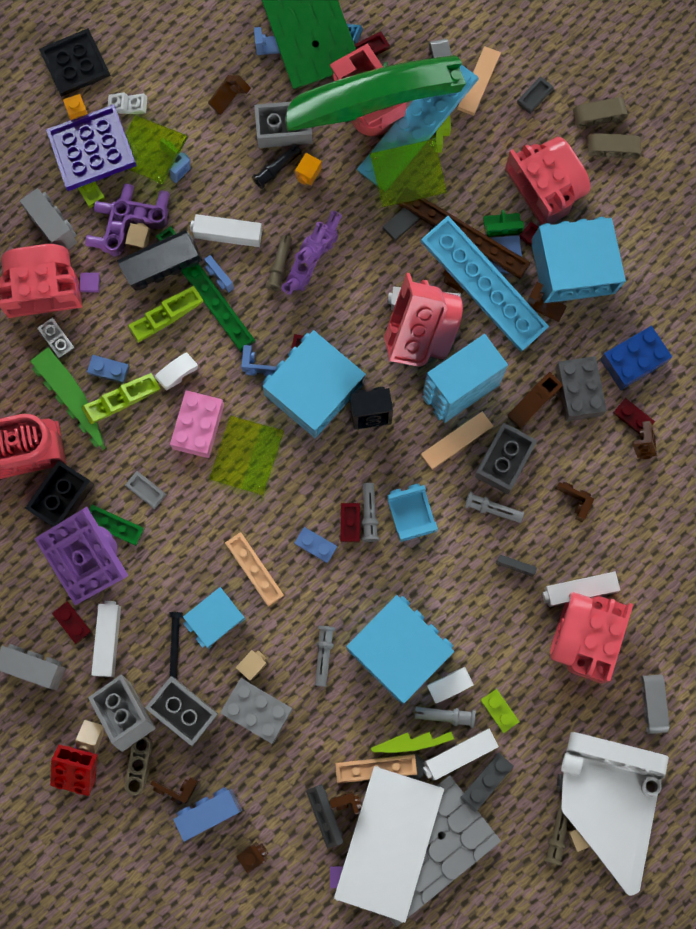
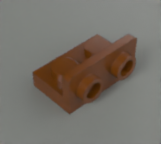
(646, 446)
(341, 802)

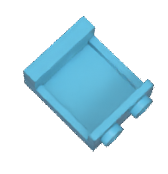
(411, 512)
(213, 618)

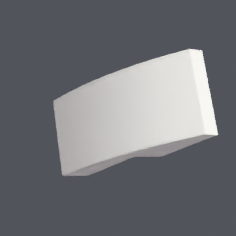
(128, 104)
(55, 337)
(176, 370)
(450, 685)

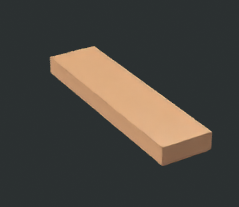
(484, 71)
(456, 440)
(254, 569)
(362, 769)

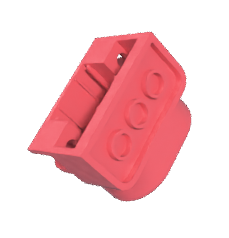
(357, 62)
(548, 178)
(38, 281)
(422, 323)
(29, 445)
(590, 636)

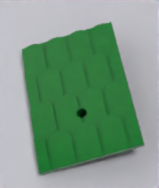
(298, 26)

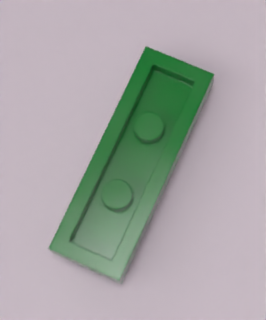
(117, 526)

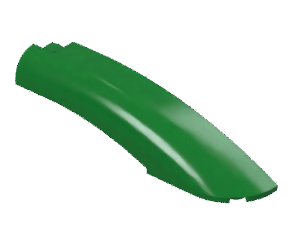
(374, 91)

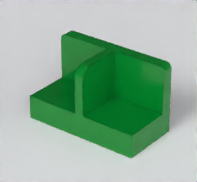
(503, 224)

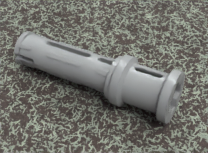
(516, 516)
(369, 522)
(324, 645)
(456, 716)

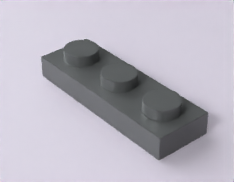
(486, 782)
(324, 816)

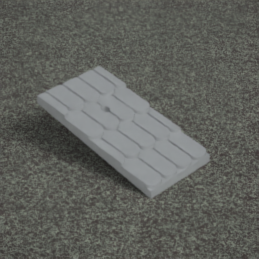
(462, 843)

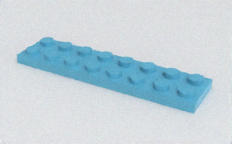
(420, 122)
(484, 283)

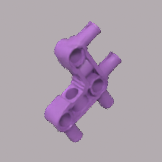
(134, 214)
(310, 252)

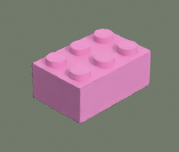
(197, 424)

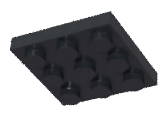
(74, 62)

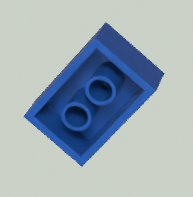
(636, 357)

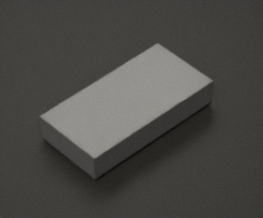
(145, 490)

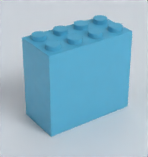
(578, 259)
(464, 378)
(313, 383)
(400, 648)

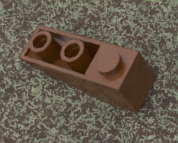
(535, 400)

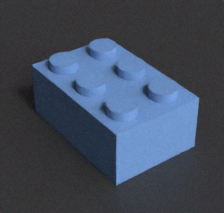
(207, 813)

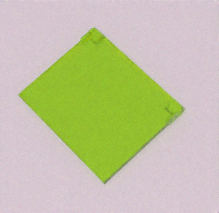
(153, 148)
(408, 173)
(246, 455)

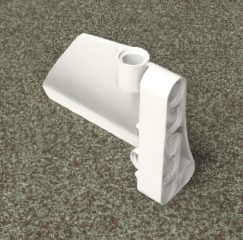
(610, 802)

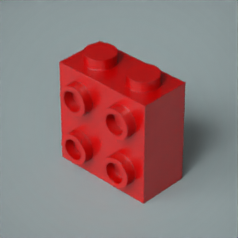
(73, 770)

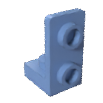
(264, 44)
(180, 167)
(252, 369)

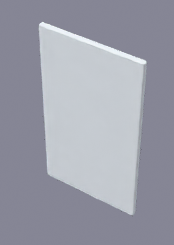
(389, 844)

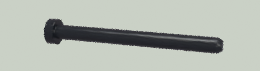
(174, 642)

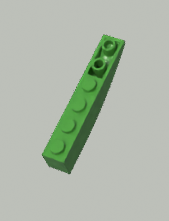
(67, 391)

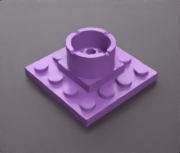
(82, 555)

